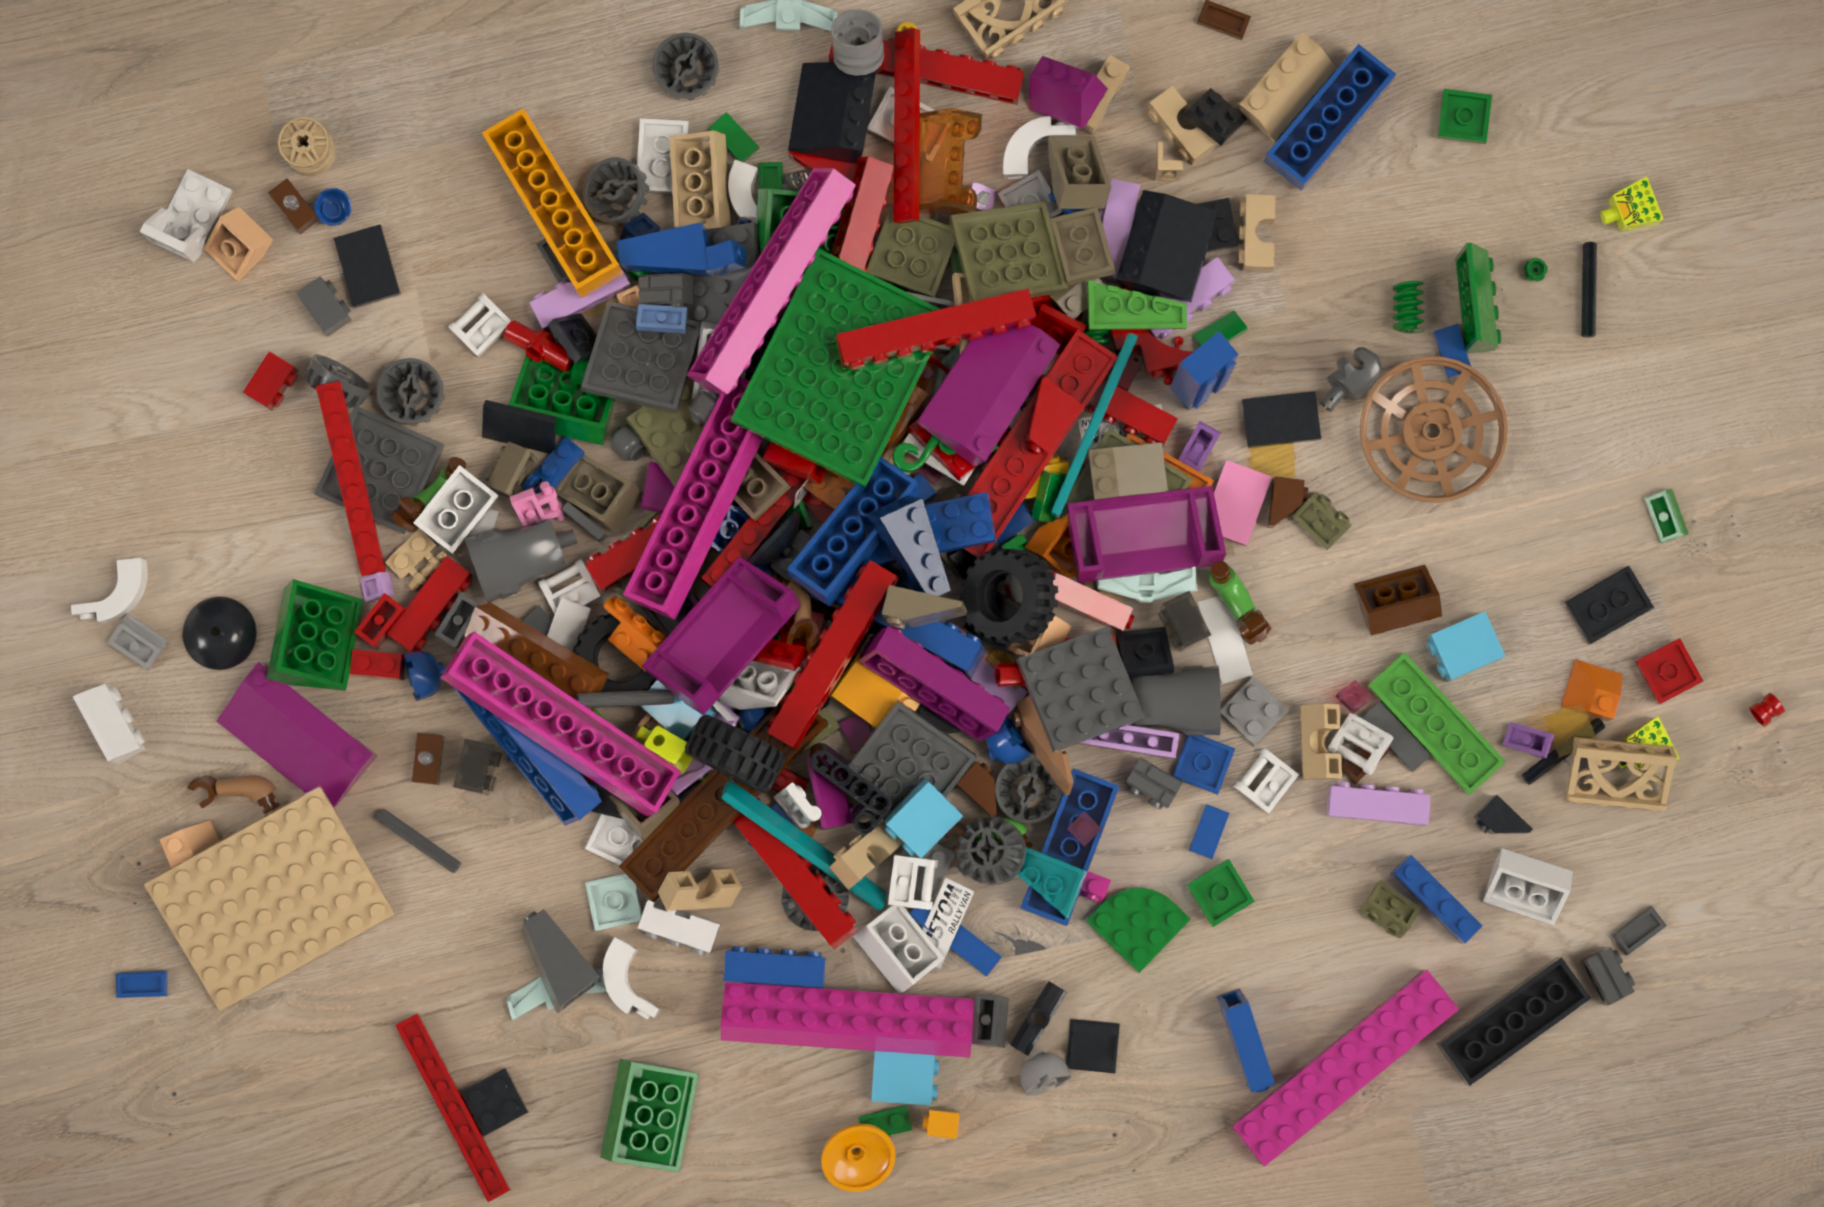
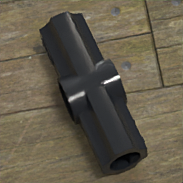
(1028, 1032)

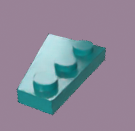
(1053, 879)

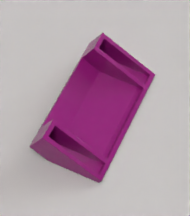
(987, 390)
(1145, 534)
(722, 635)
(295, 736)

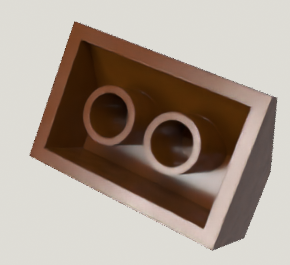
(1398, 600)

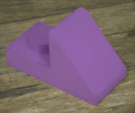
(1199, 446)
(1528, 740)

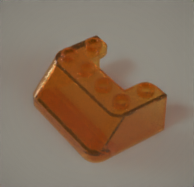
(942, 160)

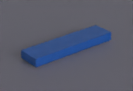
(965, 945)

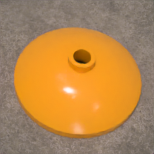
(860, 1168)

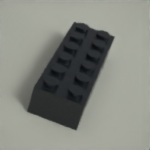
(1513, 1021)

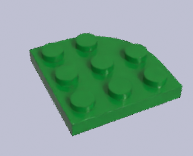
(1138, 924)

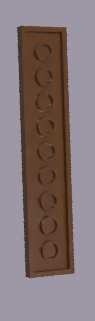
(699, 819)

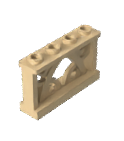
(1020, 28)
(1631, 794)

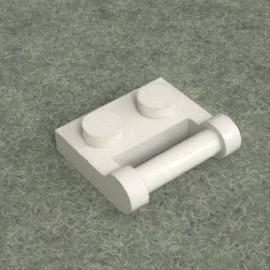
(486, 330)
(580, 592)
(1364, 736)
(1272, 786)
(794, 798)
(904, 881)

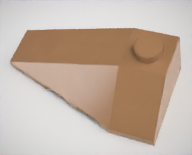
(1033, 734)

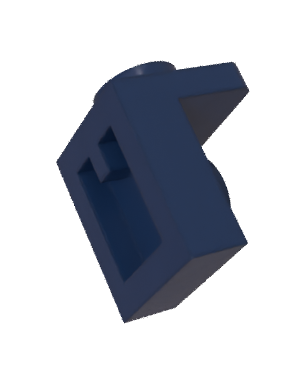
(639, 226)

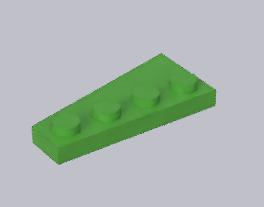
(1130, 310)

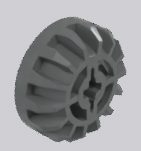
(688, 50)
(605, 187)
(325, 370)
(413, 371)
(1020, 812)
(1003, 861)
(797, 915)

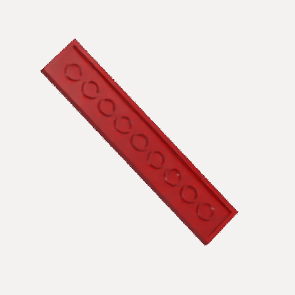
(1014, 464)

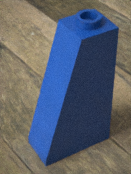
(667, 251)
(1246, 1040)

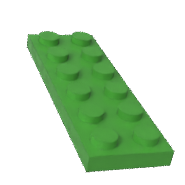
(1436, 723)

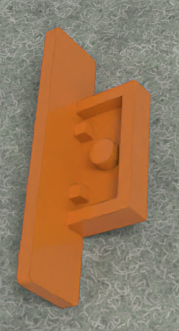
(633, 634)

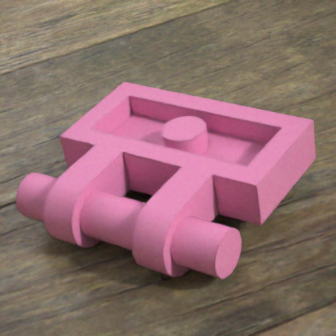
(529, 507)

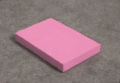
(1239, 500)

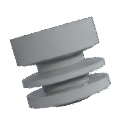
(857, 42)

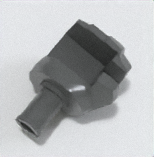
(1350, 381)

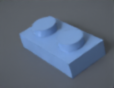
(661, 318)

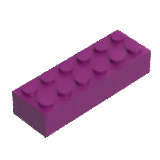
(934, 683)

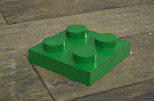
(1464, 116)
(1220, 893)

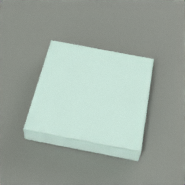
(613, 902)

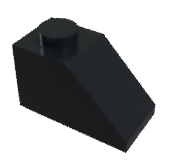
(1500, 818)

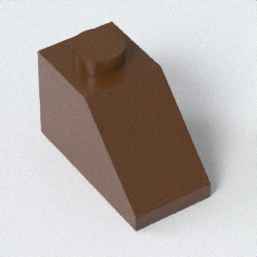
(1285, 498)
(980, 787)

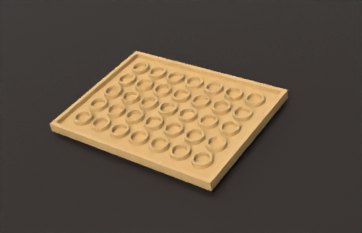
(269, 898)

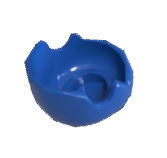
(332, 206)

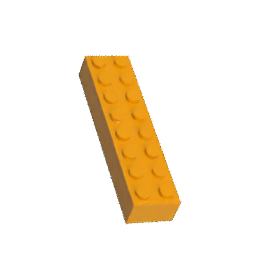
(552, 203)

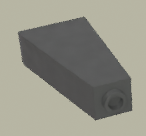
(557, 960)

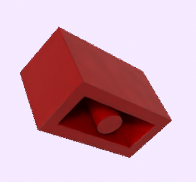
(271, 381)
(380, 621)
(377, 665)

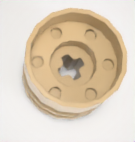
(315, 157)

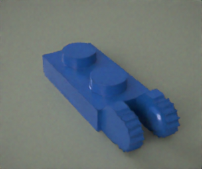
(555, 466)

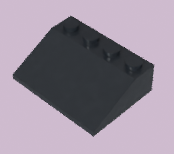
(831, 112)
(1166, 247)

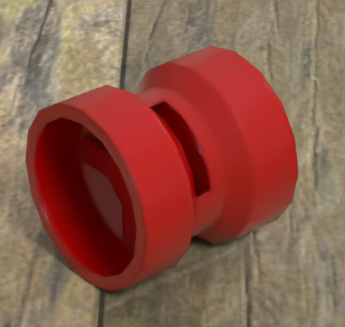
(1767, 709)

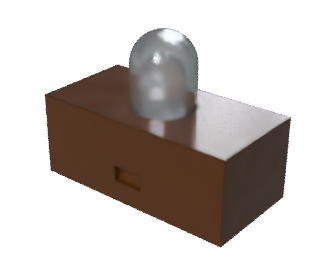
(293, 205)
(428, 759)

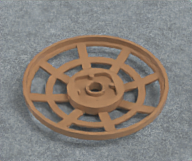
(1444, 419)

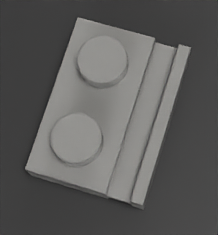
(138, 641)

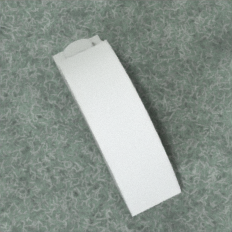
(1025, 139)
(740, 187)
(124, 598)
(616, 981)

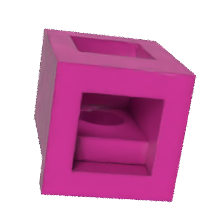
(1094, 887)

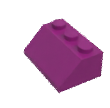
(1064, 92)
(830, 799)

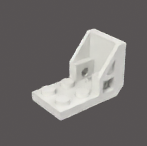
(189, 217)

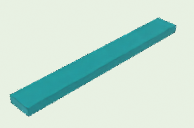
(1094, 425)
(797, 840)

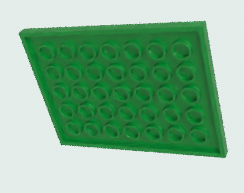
(805, 395)

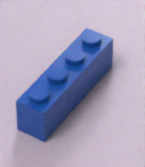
(1436, 899)
(775, 968)

